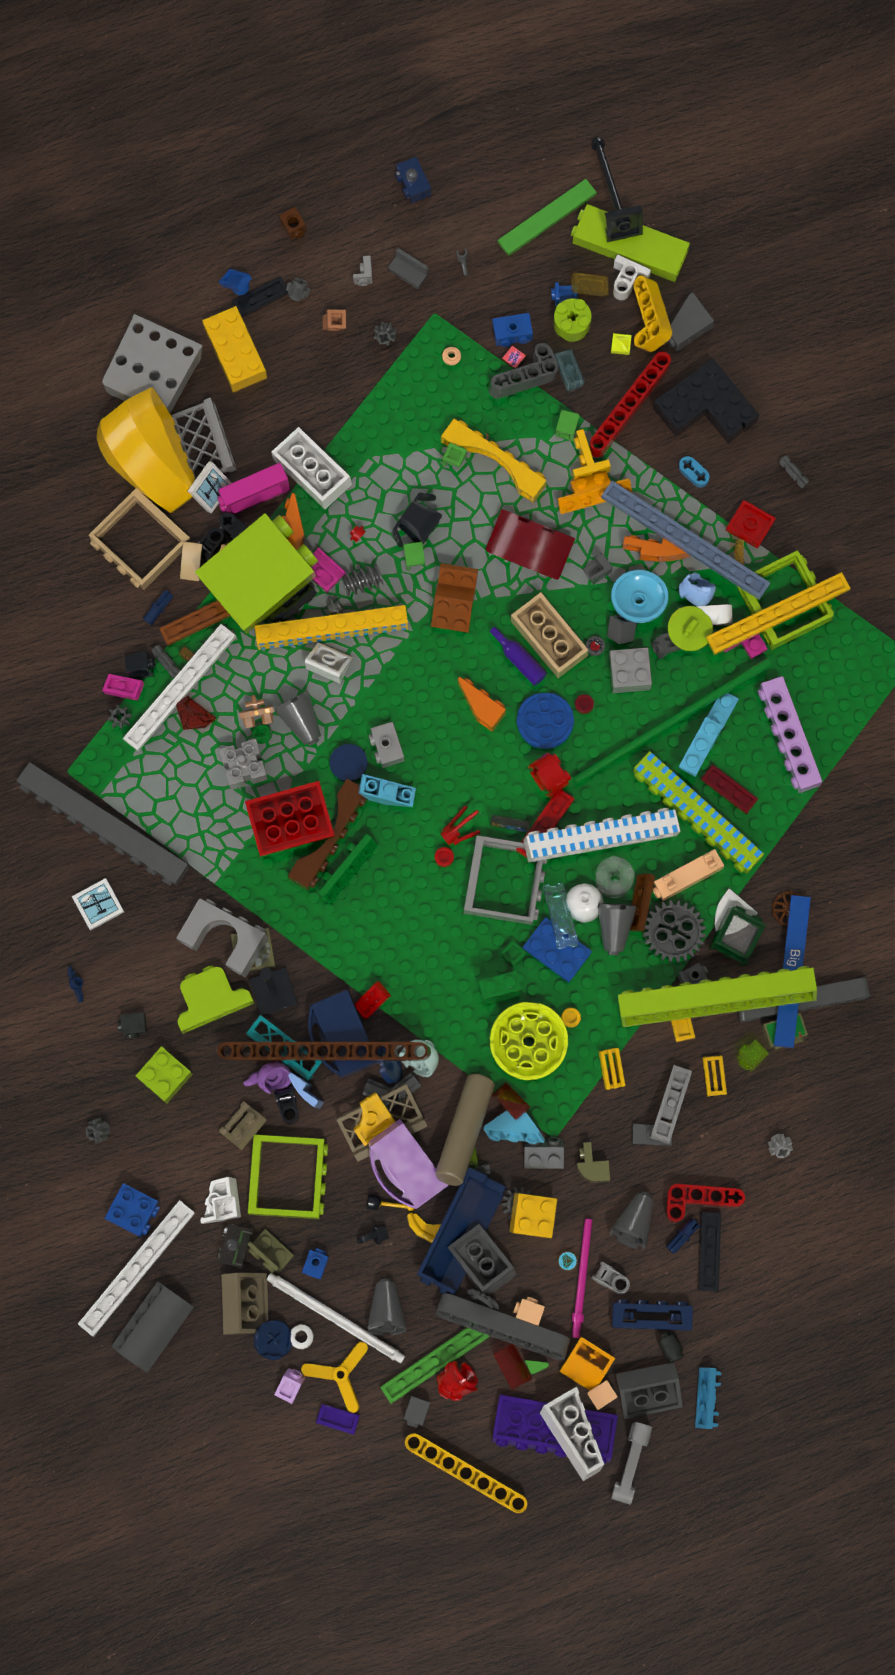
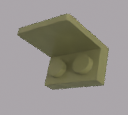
(271, 1251)

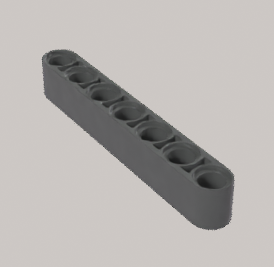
(826, 996)
(503, 1326)

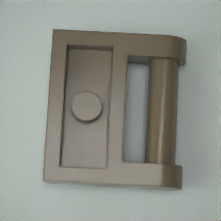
(245, 1129)

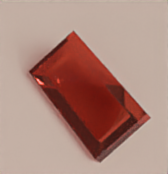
(193, 715)
(510, 1101)

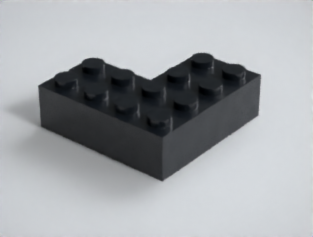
(707, 394)

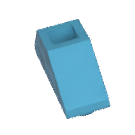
(386, 791)
(507, 1128)

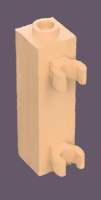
(687, 875)

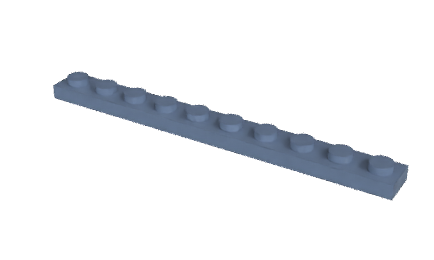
(685, 540)

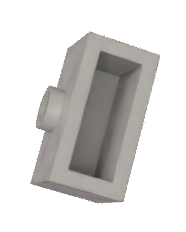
(387, 745)

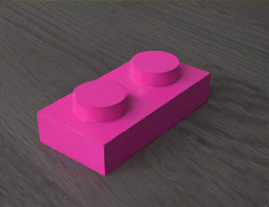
(123, 687)

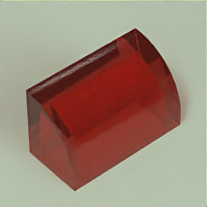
(512, 1366)

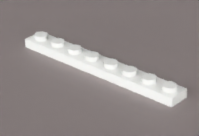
(179, 687)
(136, 1268)

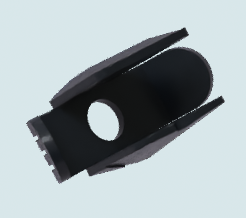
(417, 520)

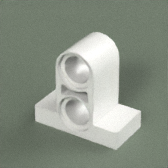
(624, 280)

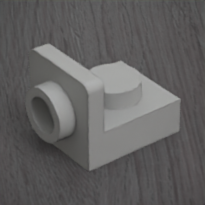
(366, 273)

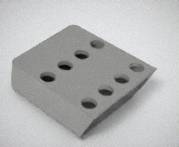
(149, 363)

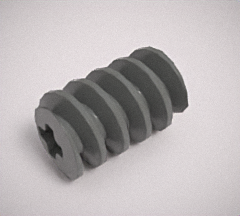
(362, 580)

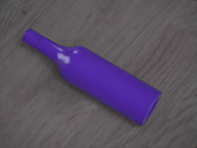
(520, 658)

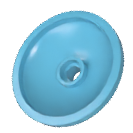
(639, 586)

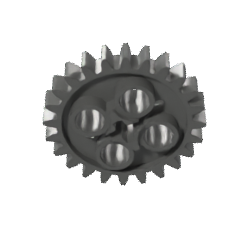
(680, 915)

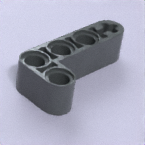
(502, 383)

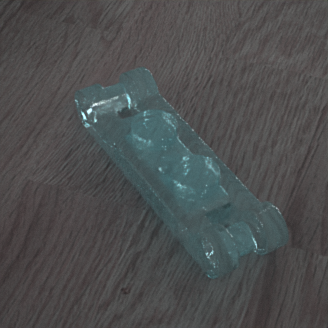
(560, 915)

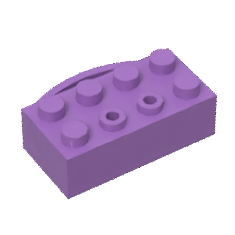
(404, 1166)

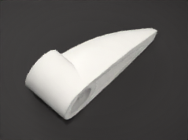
(719, 614)

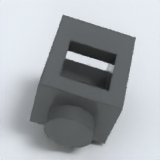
(685, 976)

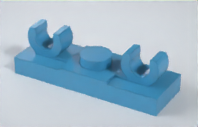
(706, 1398)

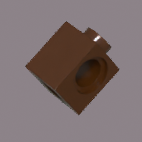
(289, 217)

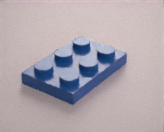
(563, 961)

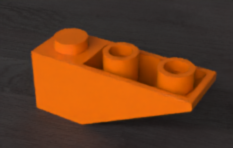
(293, 520)
(483, 708)

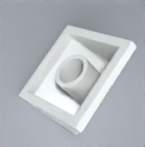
(328, 662)

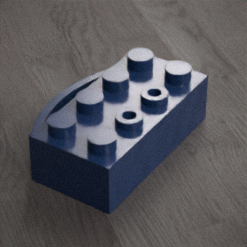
(339, 1023)

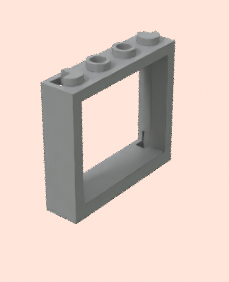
(536, 894)

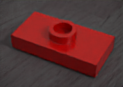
(372, 1000)

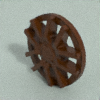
(785, 906)

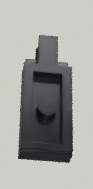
(293, 605)

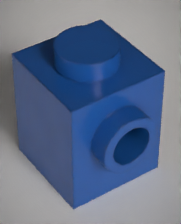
(315, 1264)

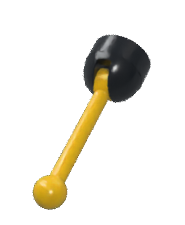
(375, 1202)

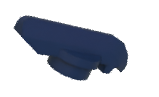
(75, 984)

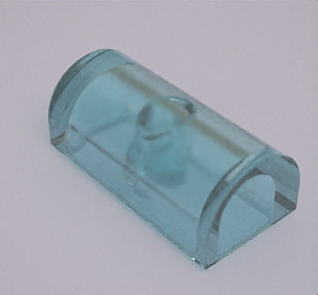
(569, 370)

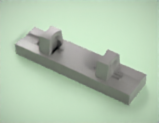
(671, 1104)

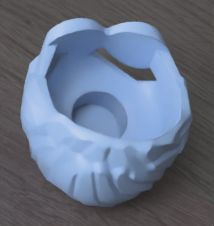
(697, 594)

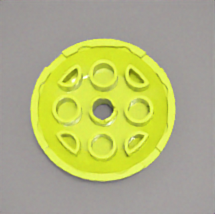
(531, 1021)

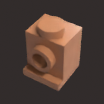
(334, 320)

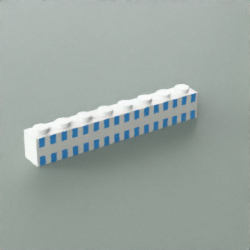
(601, 835)

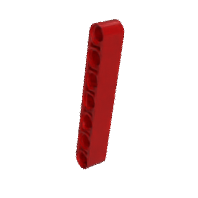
(633, 397)

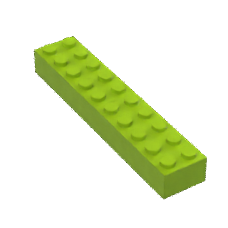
(718, 996)

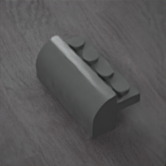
(152, 1327)

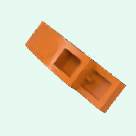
(654, 551)

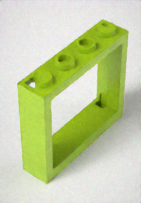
(809, 580)
(321, 1169)

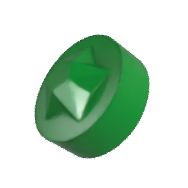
(262, 734)

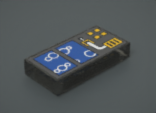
(509, 823)

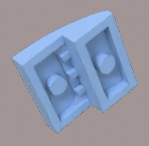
(303, 1087)

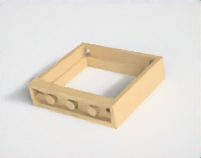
(137, 497)

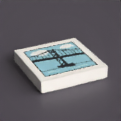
(206, 487)
(98, 904)

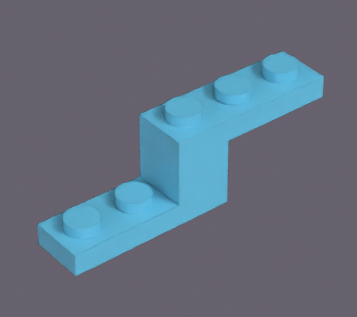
(708, 734)

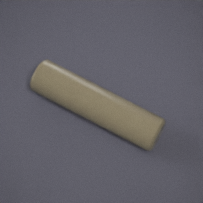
(464, 1129)

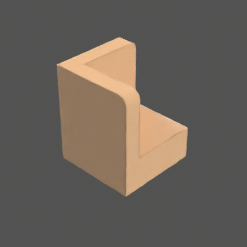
(602, 1395)

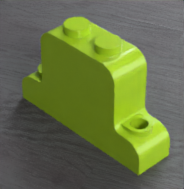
(209, 998)

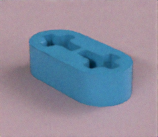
(697, 468)

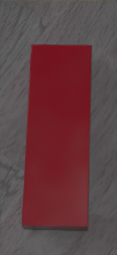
(729, 789)

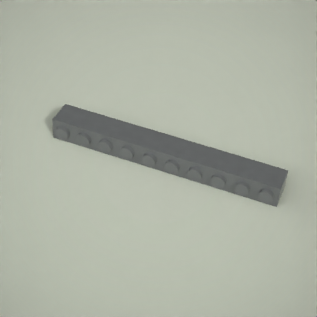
(103, 824)

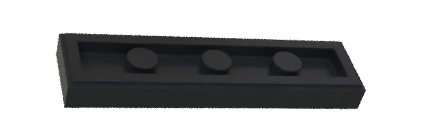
(709, 1251)

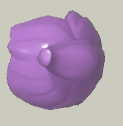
(270, 1076)

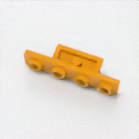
(588, 492)

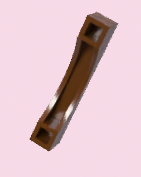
(308, 868)

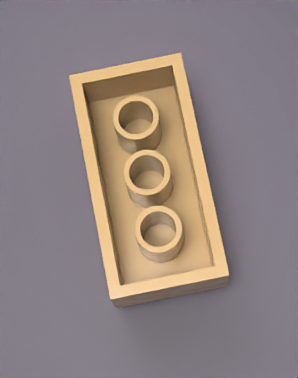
(549, 635)

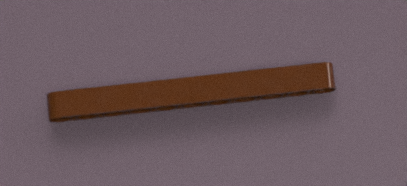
(314, 1051)

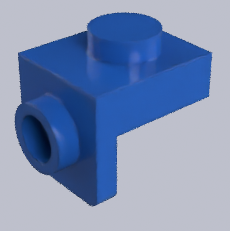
(562, 293)

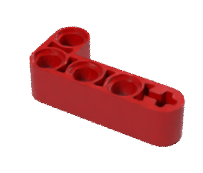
(705, 1199)

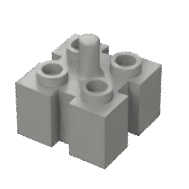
(243, 764)

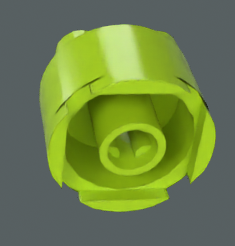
(563, 324)

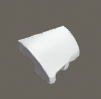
(222, 1201)

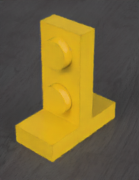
(589, 467)

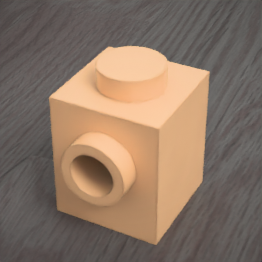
(529, 1310)

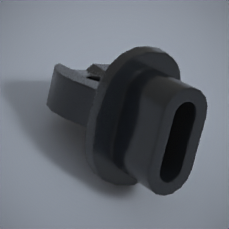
(378, 1234)

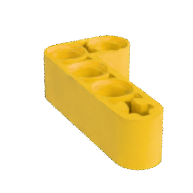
(654, 315)

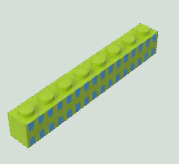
(698, 813)

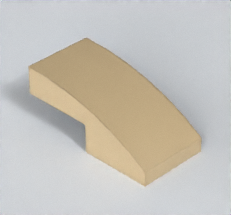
(190, 560)

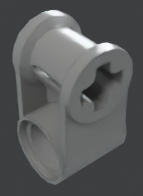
(610, 1278)

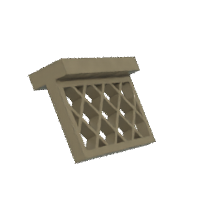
(412, 1124)

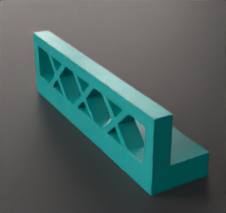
(292, 1064)

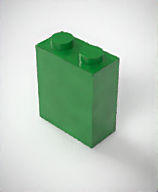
(499, 988)

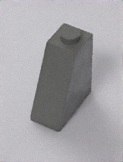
(689, 323)

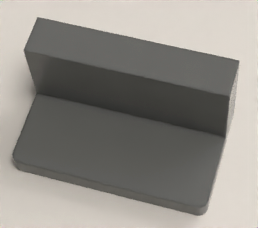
(409, 269)

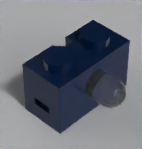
(413, 179)

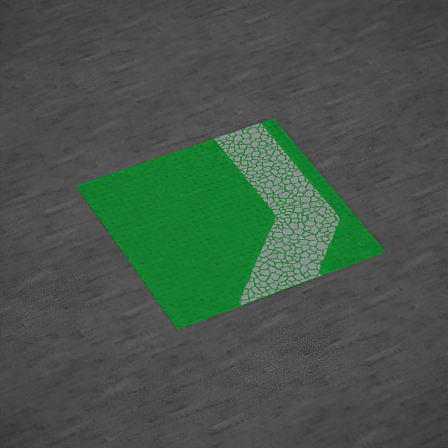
(401, 910)

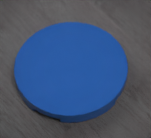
(545, 720)

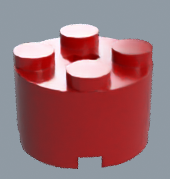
(549, 774)

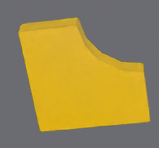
(374, 1118)

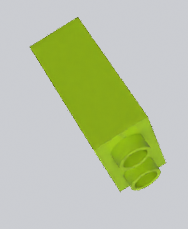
(258, 571)

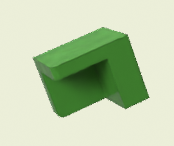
(567, 425)
(454, 455)
(414, 554)

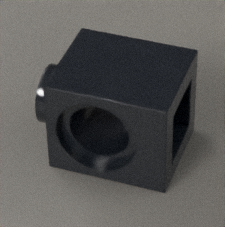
(140, 665)

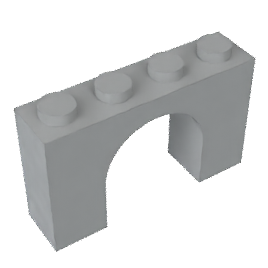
(207, 916)

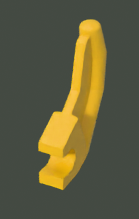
(421, 1229)

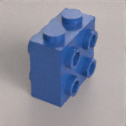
(133, 1210)

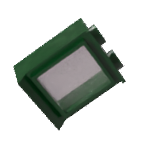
(737, 935)

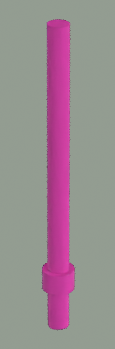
(577, 1316)

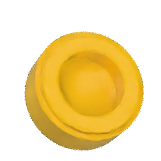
(571, 1017)

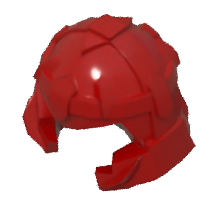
(454, 1384)

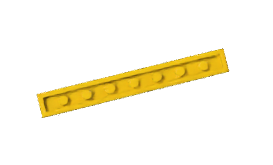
(778, 613)

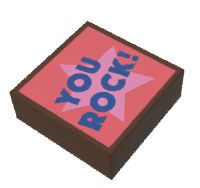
(514, 357)

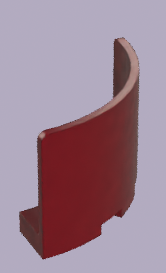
(530, 544)

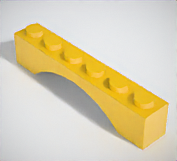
(527, 482)

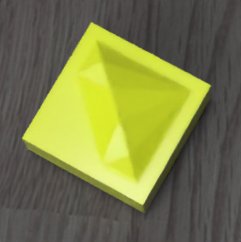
(621, 344)

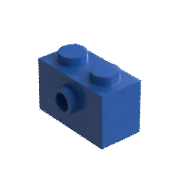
(512, 329)

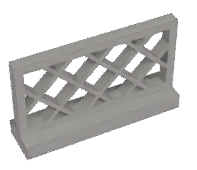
(217, 432)

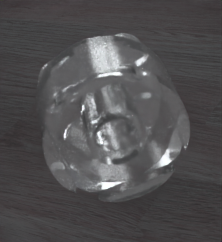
(615, 888)

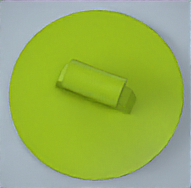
(689, 628)

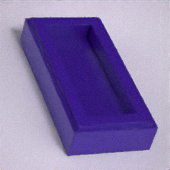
(337, 1419)

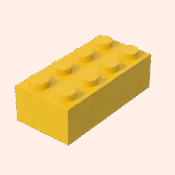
(234, 349)

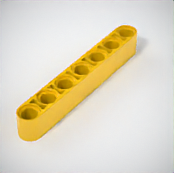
(472, 1481)

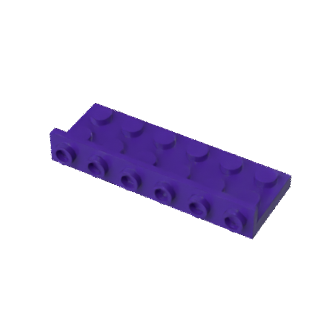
(522, 1426)

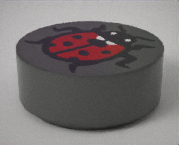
(595, 646)

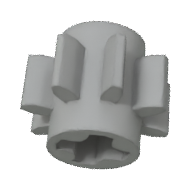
(780, 1146)

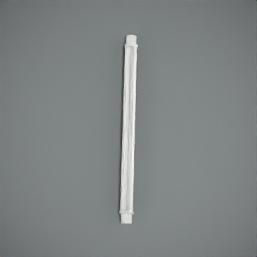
(335, 1317)

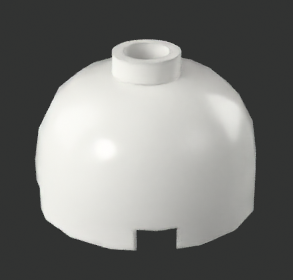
(583, 902)

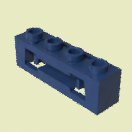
(684, 1317)

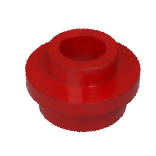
(357, 533)

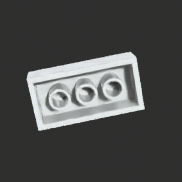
(311, 468)

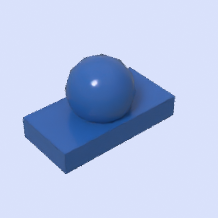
(236, 281)

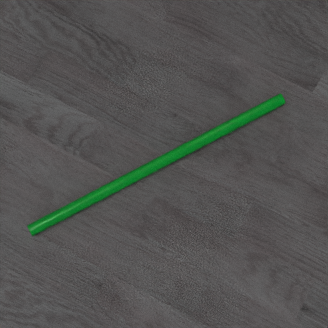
(672, 721)

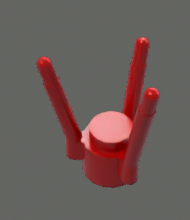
(450, 832)

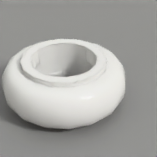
(307, 1330)

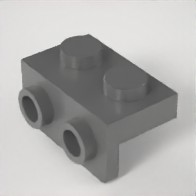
(544, 1155)

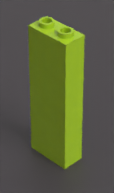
(652, 249)

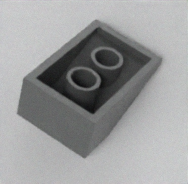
(482, 1260)

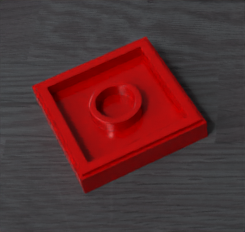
(750, 524)

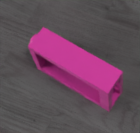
(253, 490)

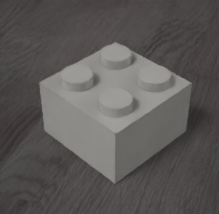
(630, 670)

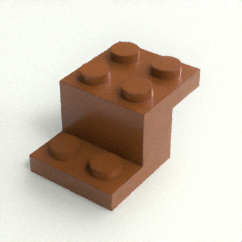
(454, 597)

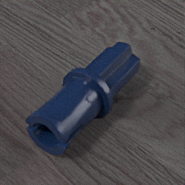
(158, 607)
(682, 1236)

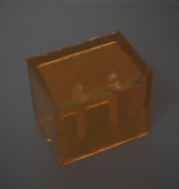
(186, 654)

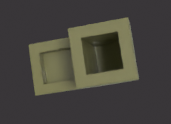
(592, 1171)

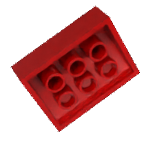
(289, 818)

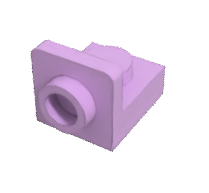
(290, 1385)

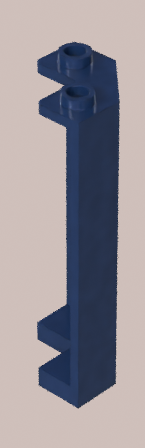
(472, 1205)

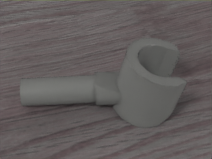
(462, 258)

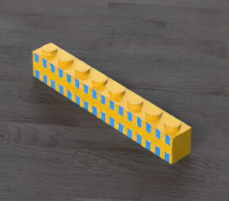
(331, 627)

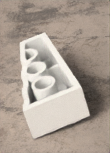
(573, 1432)

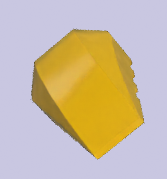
(146, 450)

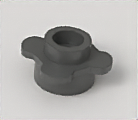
(335, 607)

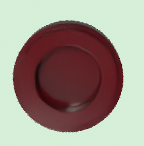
(584, 704)

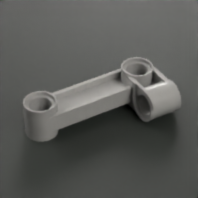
(639, 1436)

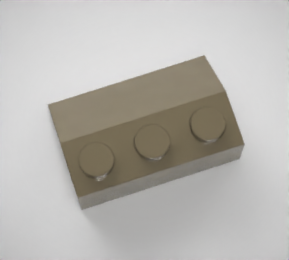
(244, 1302)

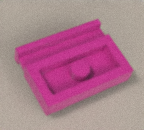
(326, 571)

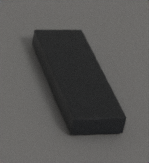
(261, 297)

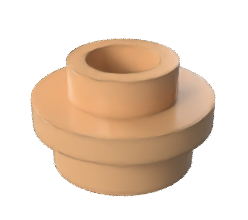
(451, 361)

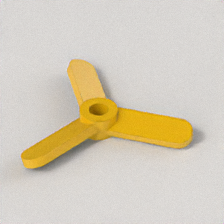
(331, 1373)

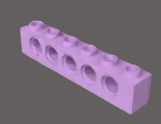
(778, 689)

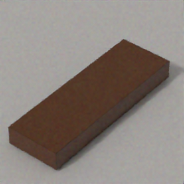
(641, 900)

